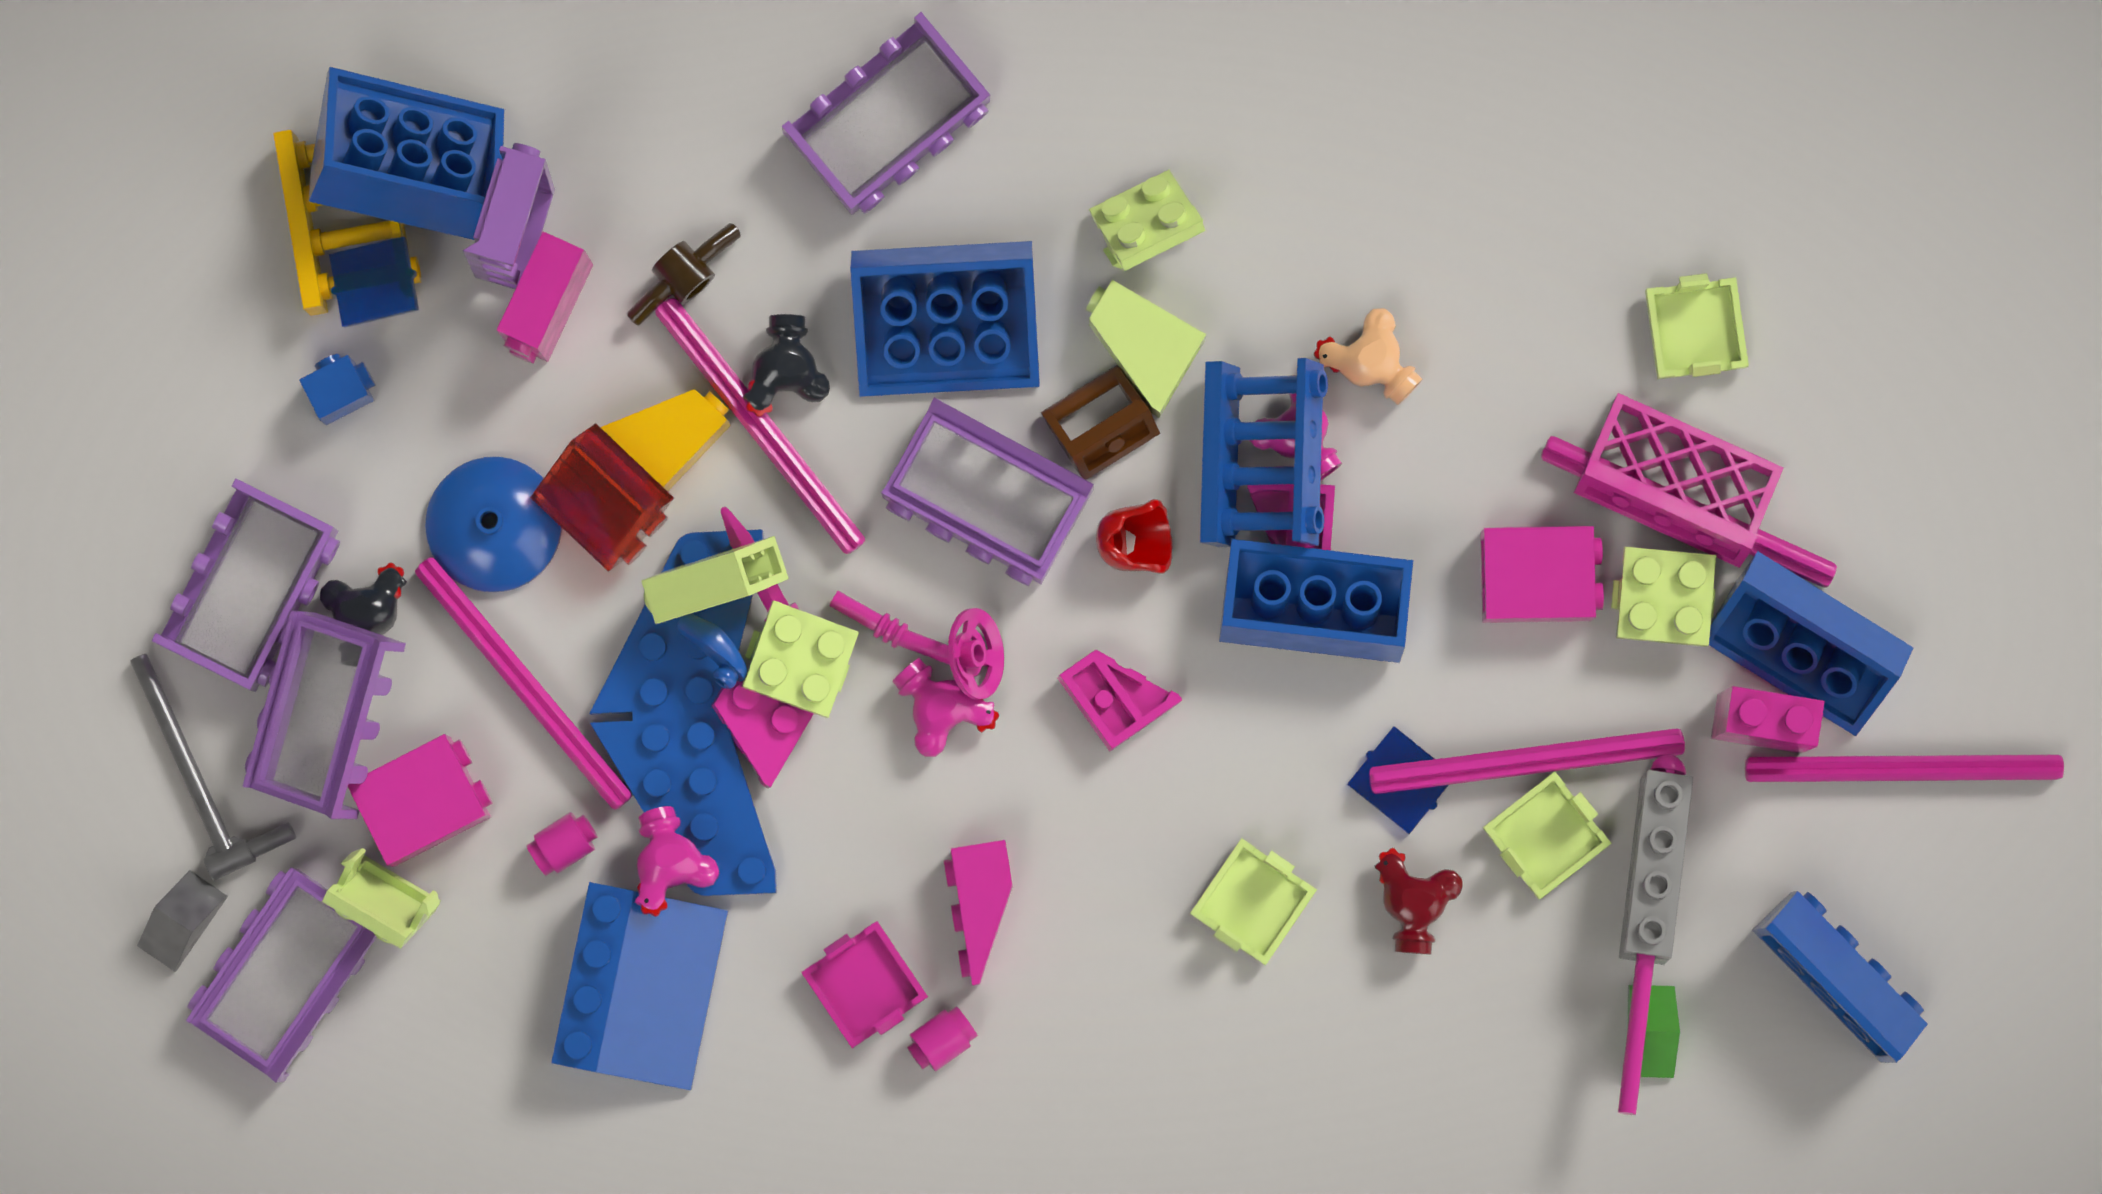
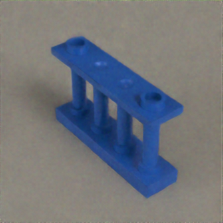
(1224, 433)

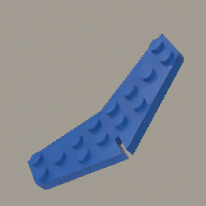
(677, 744)

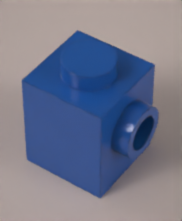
(338, 387)

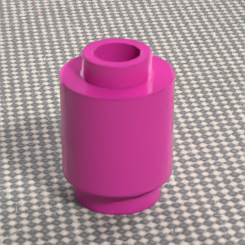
(562, 843)
(941, 1039)

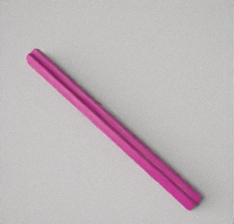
(761, 428)
(1795, 559)
(523, 683)
(1526, 761)
(1904, 768)

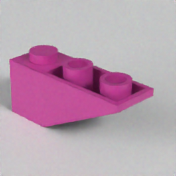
(983, 894)

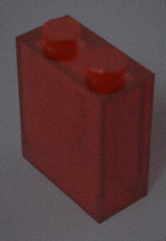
(603, 498)

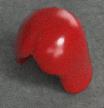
(1152, 541)

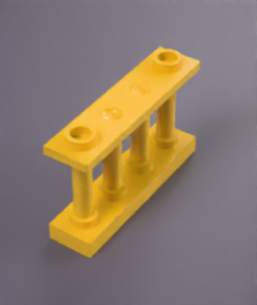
(311, 242)

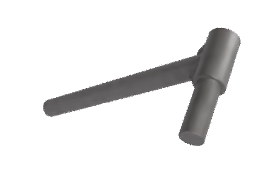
(226, 853)

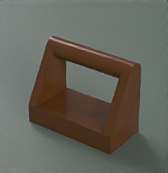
(1110, 438)

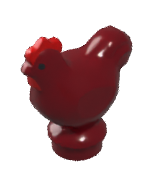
(1415, 900)

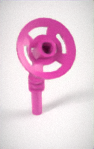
(962, 653)

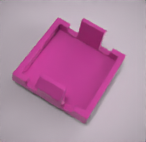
(864, 984)

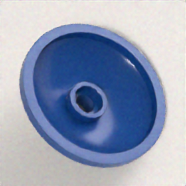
(495, 557)

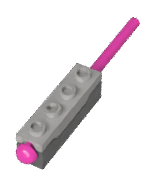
(1652, 900)

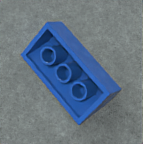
(1316, 601)
(1808, 643)
(1841, 977)

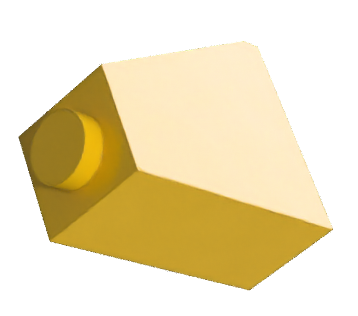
(671, 434)

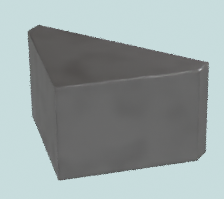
(180, 919)

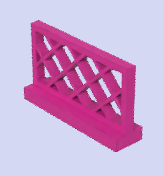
(1675, 514)

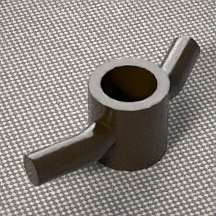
(683, 273)

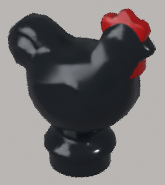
(784, 367)
(367, 607)

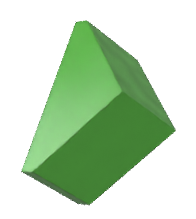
(1661, 1032)

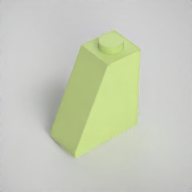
(1144, 342)
(714, 580)

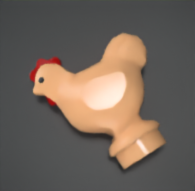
(1371, 358)

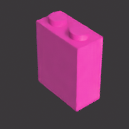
(544, 298)
(1540, 574)
(1767, 719)
(421, 799)

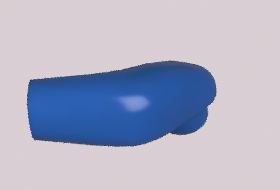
(717, 646)

